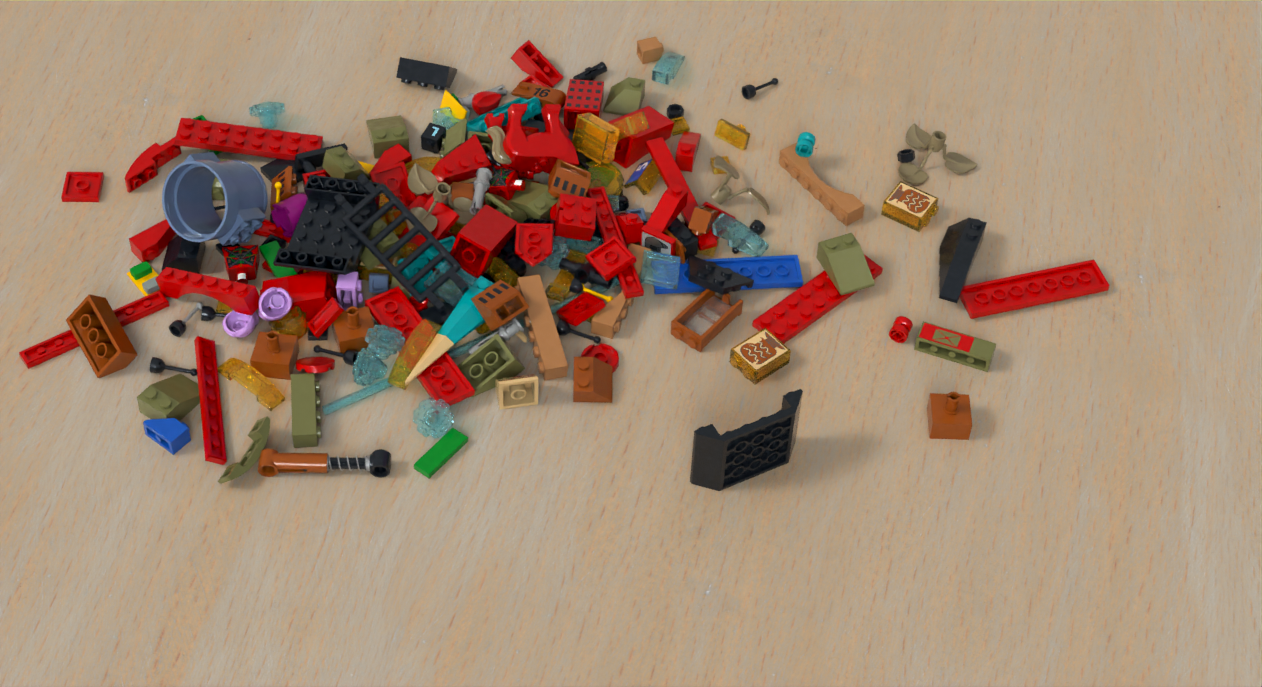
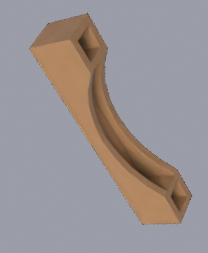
(842, 205)
(608, 320)

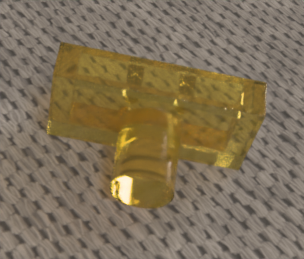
(732, 134)

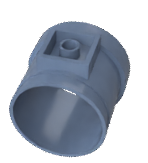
(190, 205)

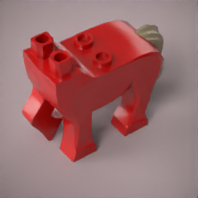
(532, 152)

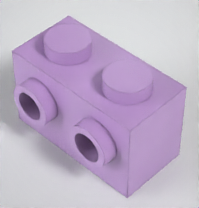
(348, 290)

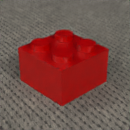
(575, 217)

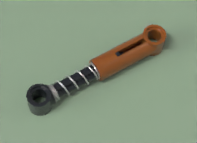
(273, 462)

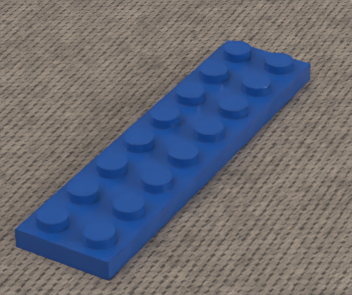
(765, 271)

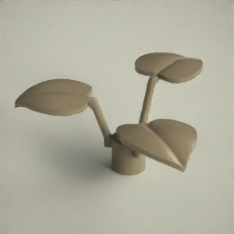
(920, 139)
(423, 181)
(723, 191)

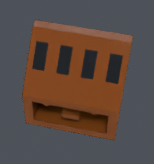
(568, 180)
(288, 188)
(499, 304)

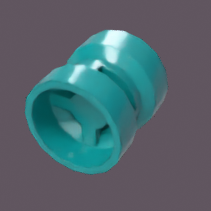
(805, 144)

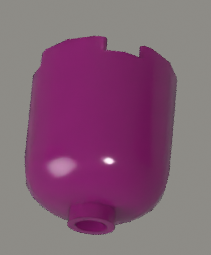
(287, 213)

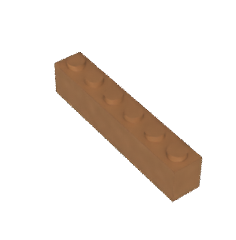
(542, 329)

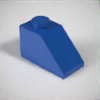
(168, 433)

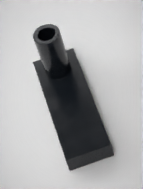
(313, 159)

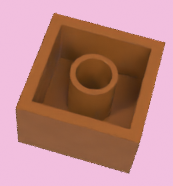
(351, 328)
(275, 354)
(949, 416)

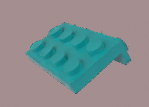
(533, 108)

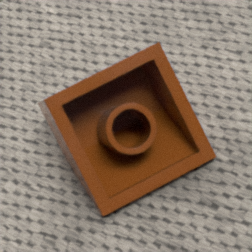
(592, 380)

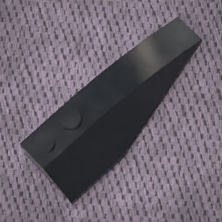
(958, 255)

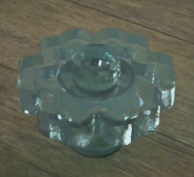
(267, 113)
(560, 251)
(385, 340)
(368, 367)
(433, 417)

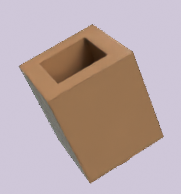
(649, 50)

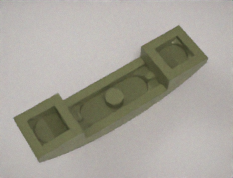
(259, 435)

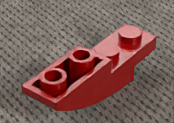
(146, 165)

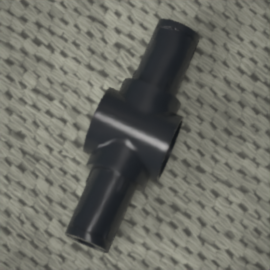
(584, 272)

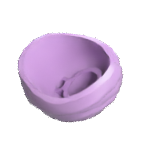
(278, 300)
(239, 324)

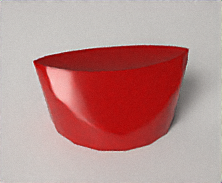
(485, 101)

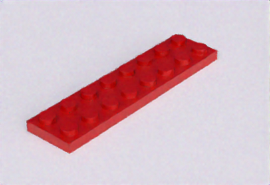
(244, 139)
(1033, 289)
(805, 306)
(442, 377)

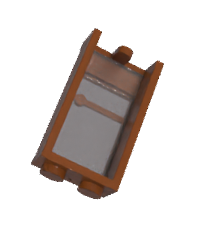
(704, 319)

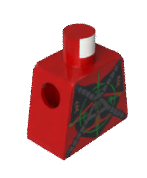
(504, 182)
(241, 262)

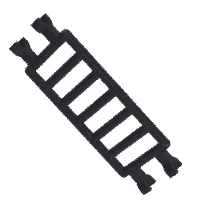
(383, 257)

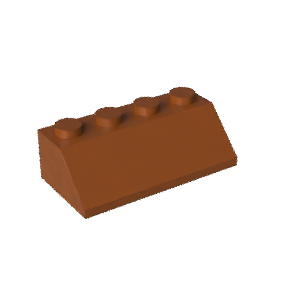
(101, 336)

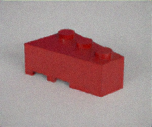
(462, 162)

